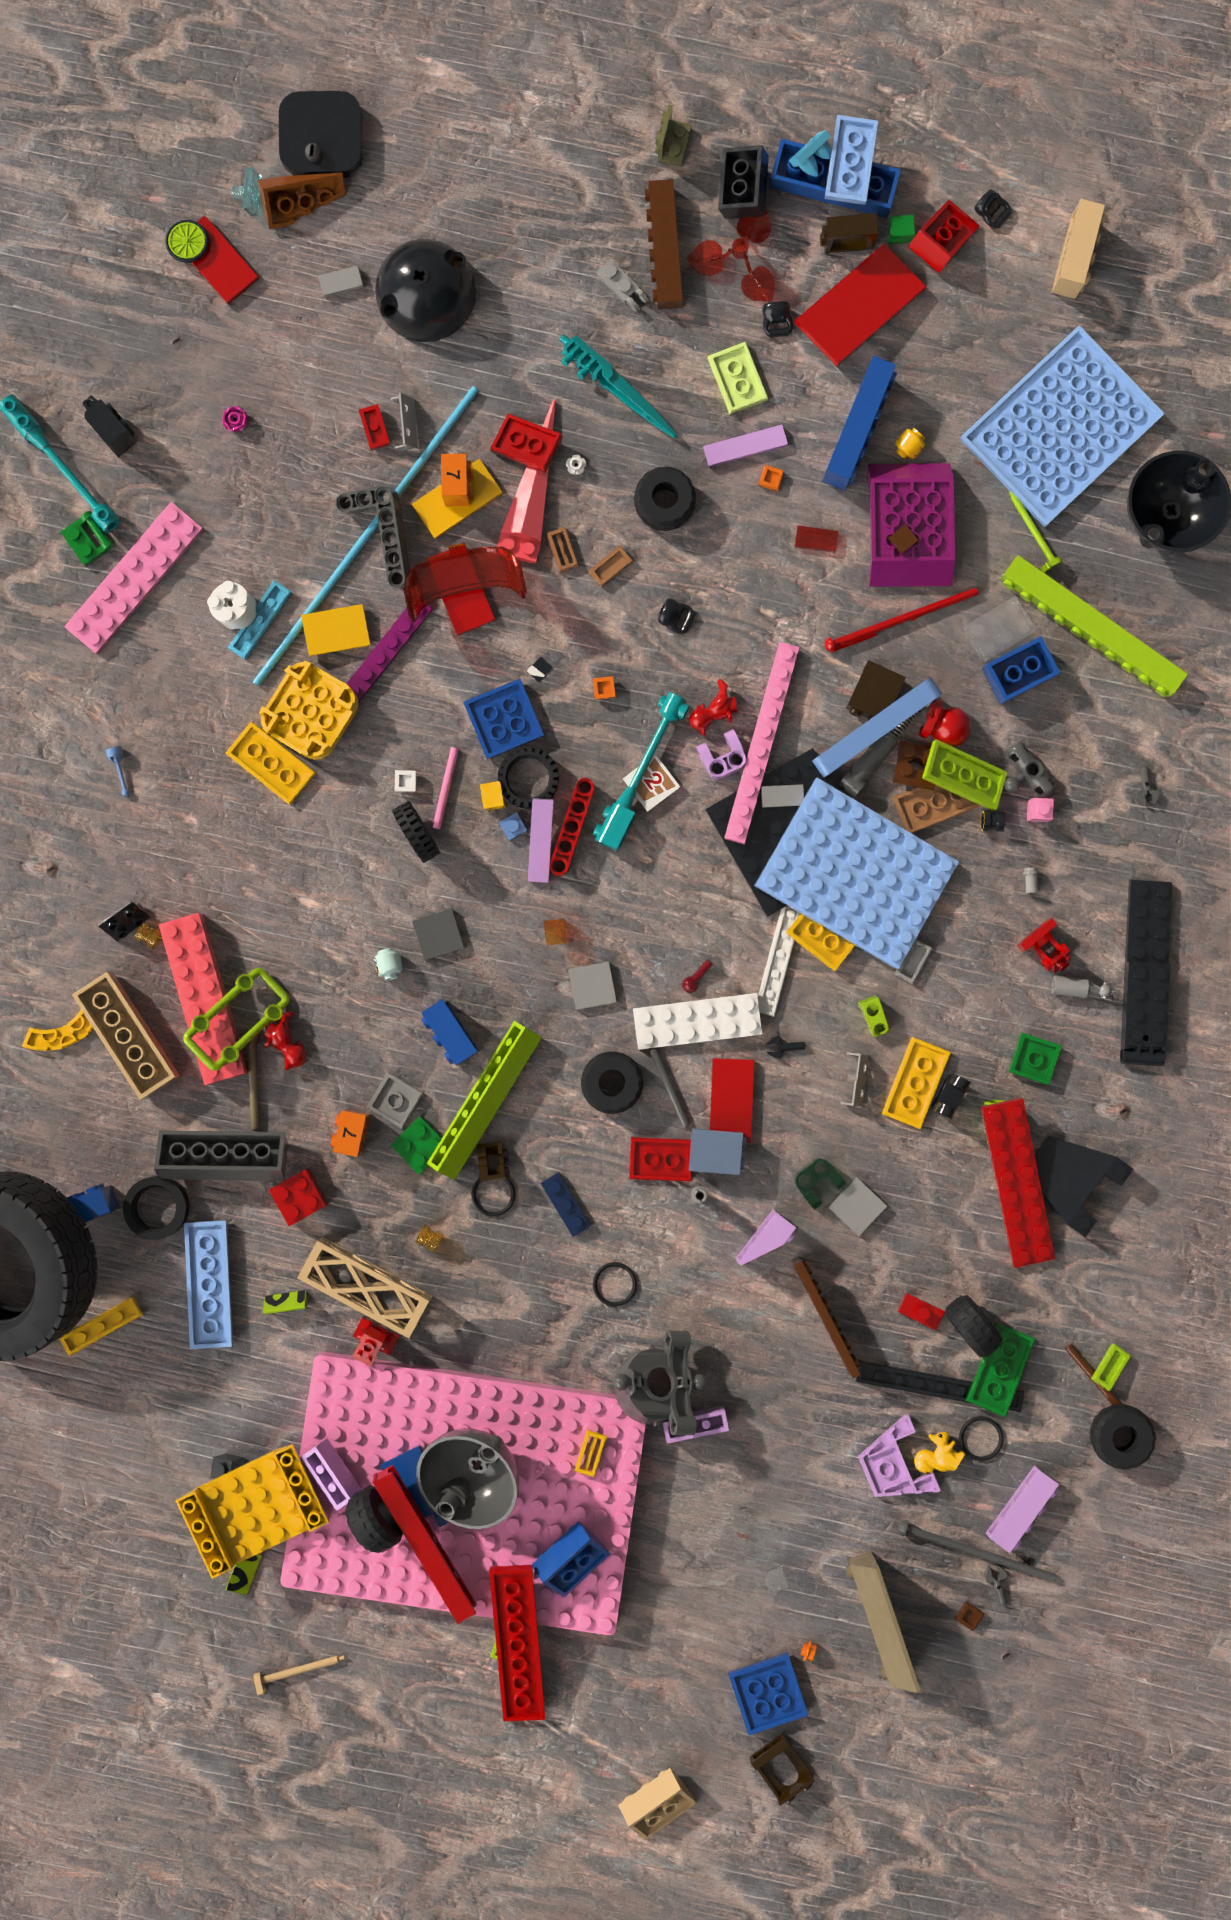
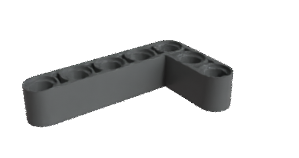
(386, 528)

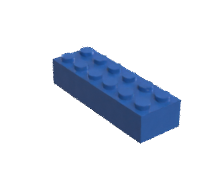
(795, 181)
(861, 418)

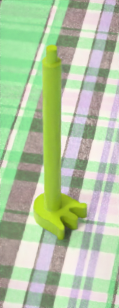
(1052, 561)

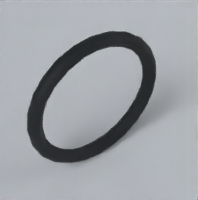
(473, 1194)
(616, 1264)
(1000, 1442)

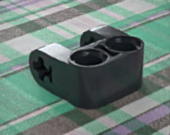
(950, 1095)

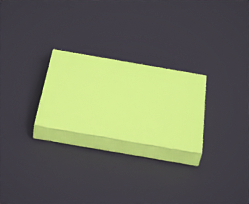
(737, 378)

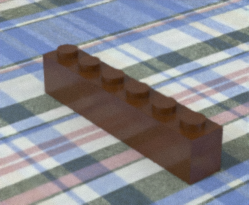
(665, 244)

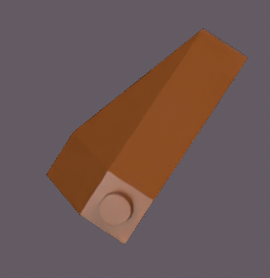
(292, 197)

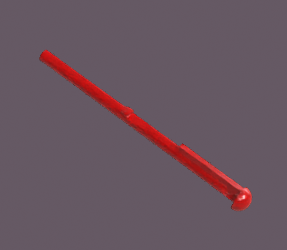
(869, 632)

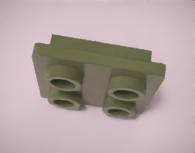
(672, 139)

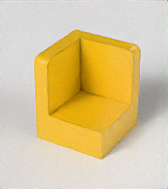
(492, 796)

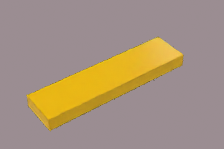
(101, 1326)

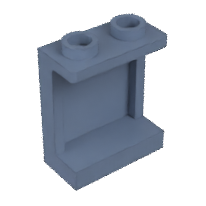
(716, 1151)

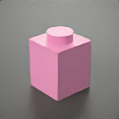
(1040, 810)

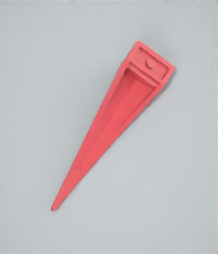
(526, 515)

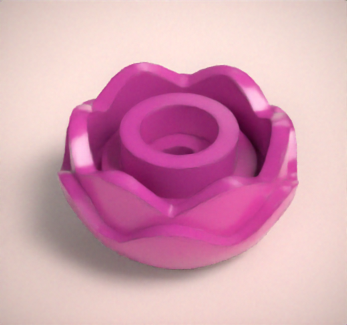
(228, 419)

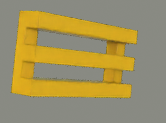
(595, 1435)

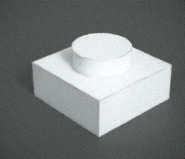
(405, 781)

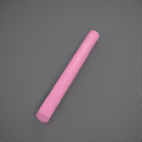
(445, 788)

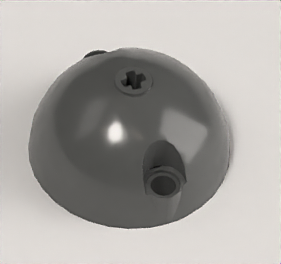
(478, 1469)

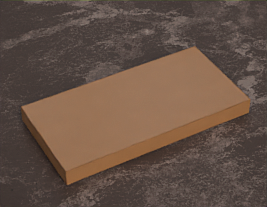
(925, 807)

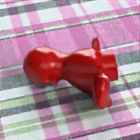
(720, 708)
(281, 1038)

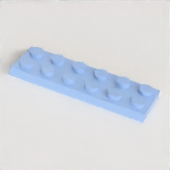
(208, 1284)

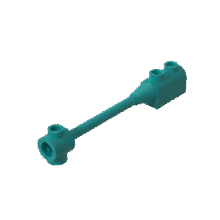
(33, 433)
(619, 816)

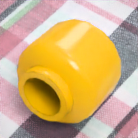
(910, 443)

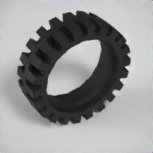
(522, 753)
(415, 831)

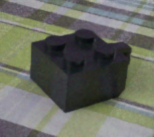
(109, 425)

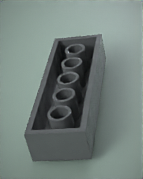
(221, 1155)

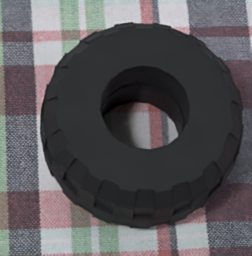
(665, 479)
(607, 1103)
(973, 1326)
(1141, 1443)
(372, 1521)

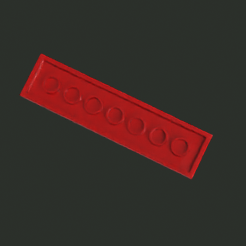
(1018, 1182)
(517, 1642)

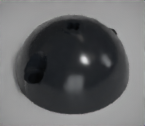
(428, 307)
(1196, 510)

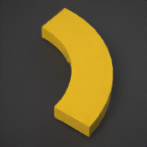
(59, 1038)

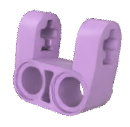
(724, 760)

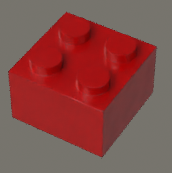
(298, 1197)

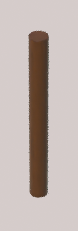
(1089, 1372)

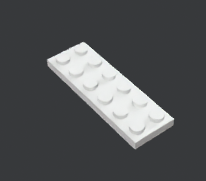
(697, 1021)

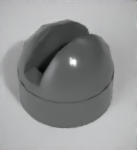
(317, 155)

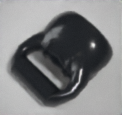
(989, 204)
(776, 313)
(671, 613)

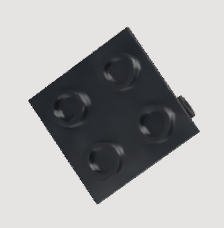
(124, 920)

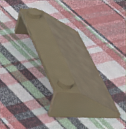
(883, 1622)

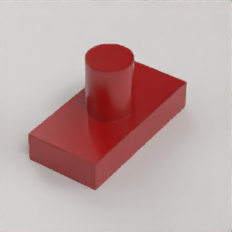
(921, 1311)

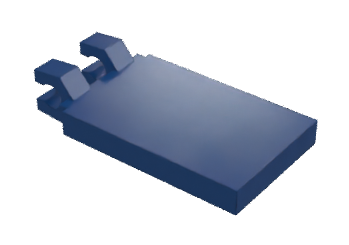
(406, 1466)

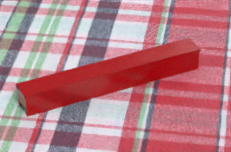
(424, 1543)

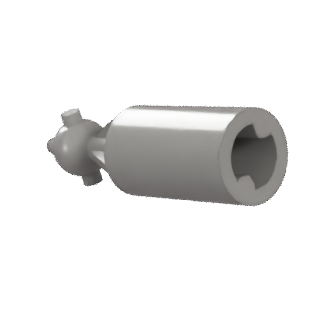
(1079, 987)

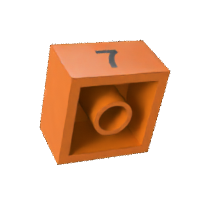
(455, 477)
(350, 1132)

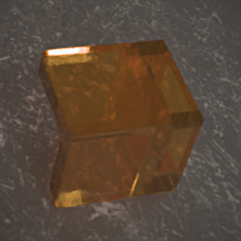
(555, 931)

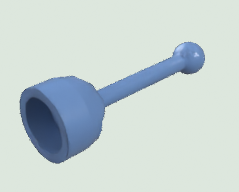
(115, 755)

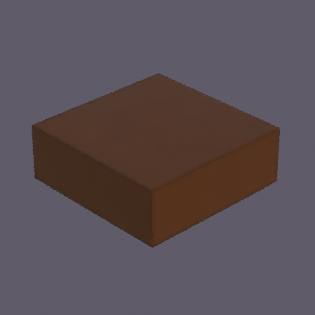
(903, 539)
(969, 1616)

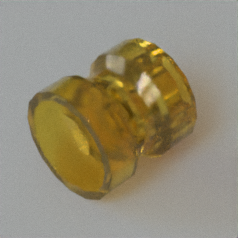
(148, 935)
(428, 1238)

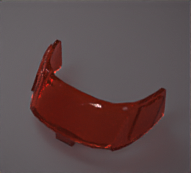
(461, 572)

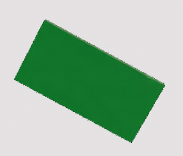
(1001, 1372)

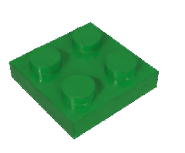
(1034, 1058)
(417, 1144)

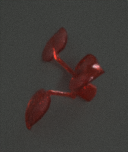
(708, 257)

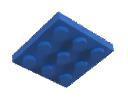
(503, 719)
(768, 1693)

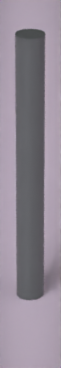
(669, 1087)

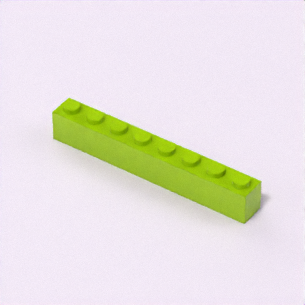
(484, 1100)

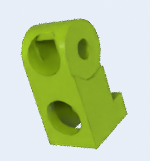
(874, 1016)

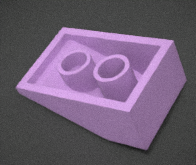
(770, 1235)

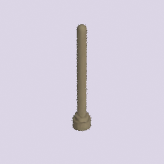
(252, 1075)

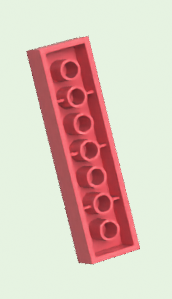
(199, 989)

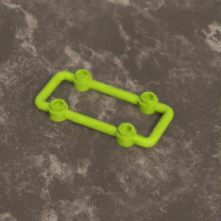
(231, 1053)

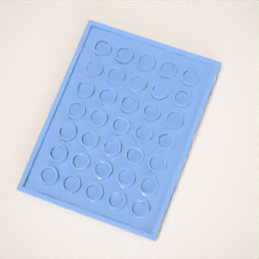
(1061, 426)
(856, 873)

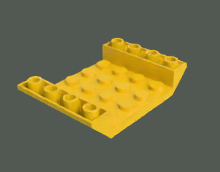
(251, 1509)

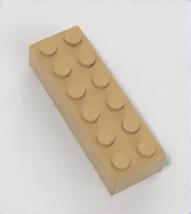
(126, 1035)

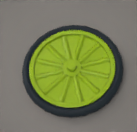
(187, 241)

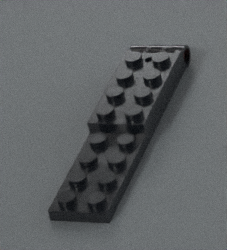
(1146, 973)

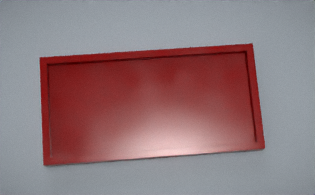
(860, 305)

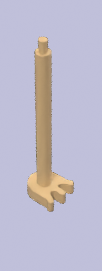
(260, 1680)

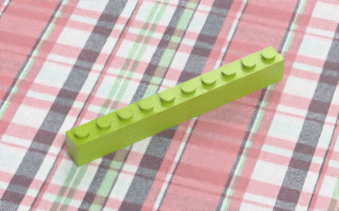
(1093, 627)

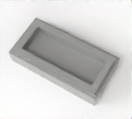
(340, 281)
(782, 795)
(913, 961)

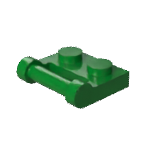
(82, 543)

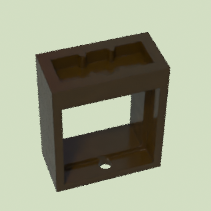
(849, 233)

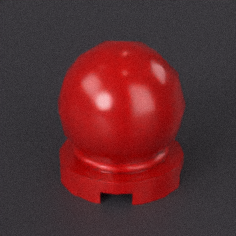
(946, 724)

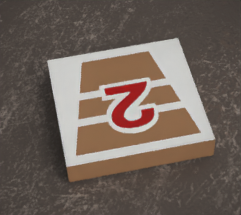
(655, 784)

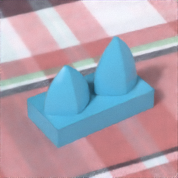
(804, 157)

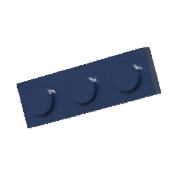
(565, 1204)

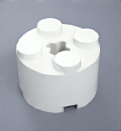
(232, 605)

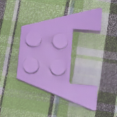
(886, 1466)

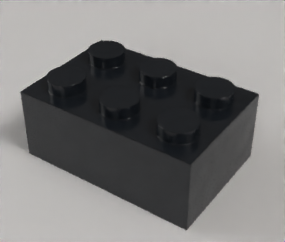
(743, 182)

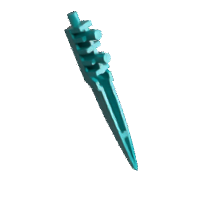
(609, 379)

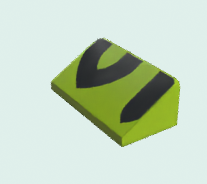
(285, 1302)
(243, 1575)

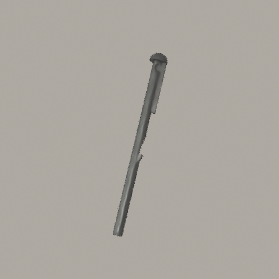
(905, 1529)

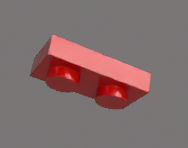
(374, 427)

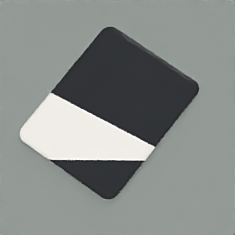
(539, 669)

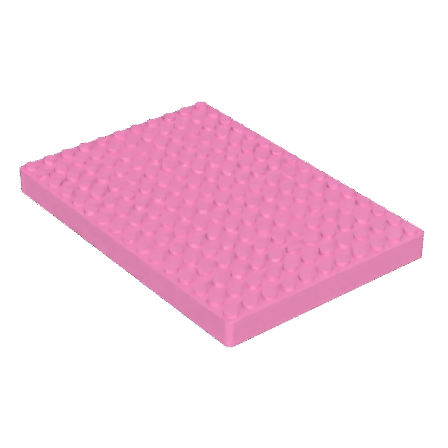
(397, 1406)

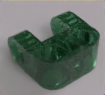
(814, 1178)

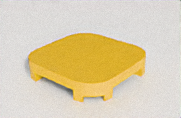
(309, 710)

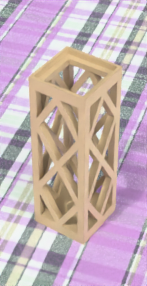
(343, 1292)

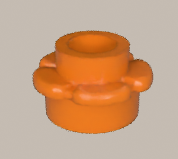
(808, 1651)

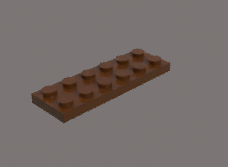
(830, 1323)

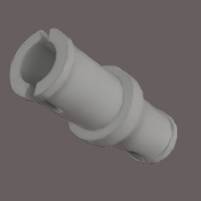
(702, 1198)

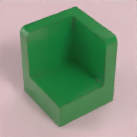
(901, 229)

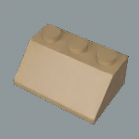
(656, 1804)

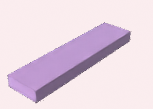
(745, 446)
(540, 840)

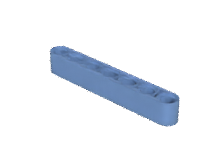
(877, 727)

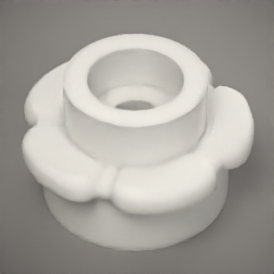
(576, 470)

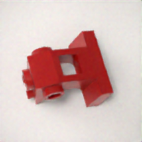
(1058, 959)
(372, 1340)

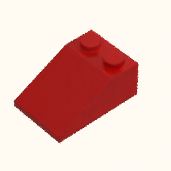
(943, 236)

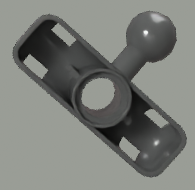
(1040, 778)

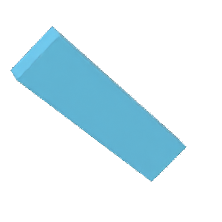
(266, 610)

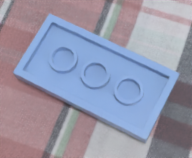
(851, 159)

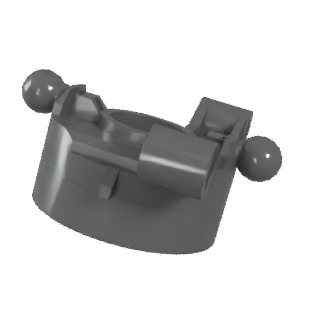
(642, 1405)

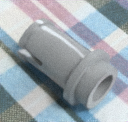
(1031, 879)

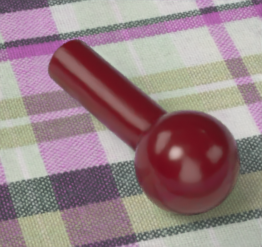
(690, 984)

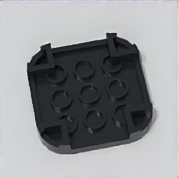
(325, 119)

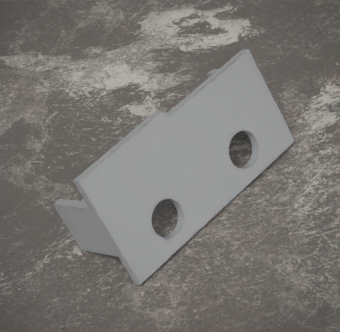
(408, 421)
(859, 1084)

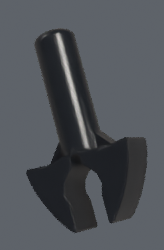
(793, 1046)

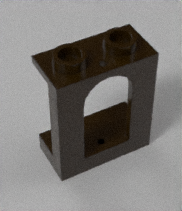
(783, 1793)

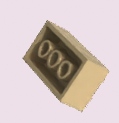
(1078, 249)

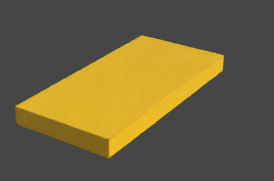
(442, 518)
(270, 763)
(916, 1083)

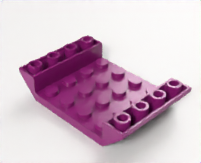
(924, 501)

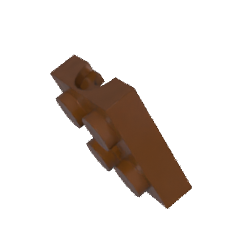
(904, 772)

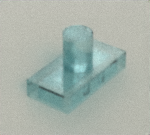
(249, 192)

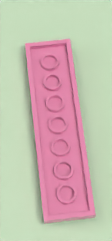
(134, 578)

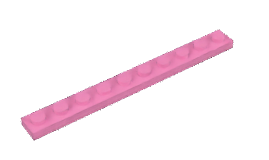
(761, 743)

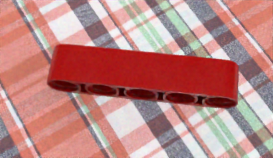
(579, 819)

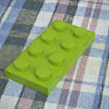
(964, 775)

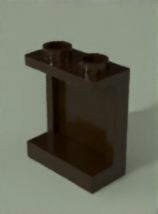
(874, 691)

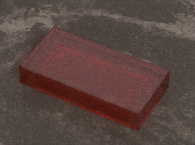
(816, 539)

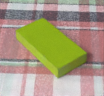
(1110, 1367)

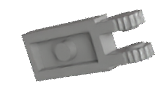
(621, 284)

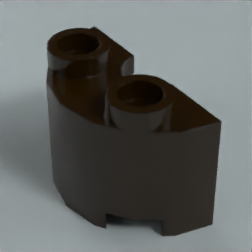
(492, 1162)

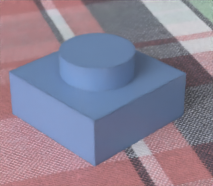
(512, 826)

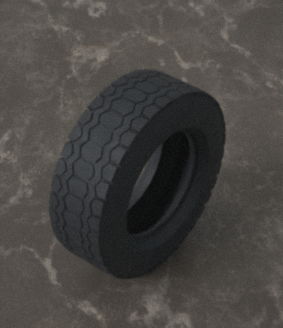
(60, 1260)

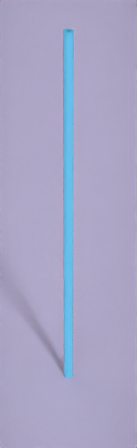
(365, 536)

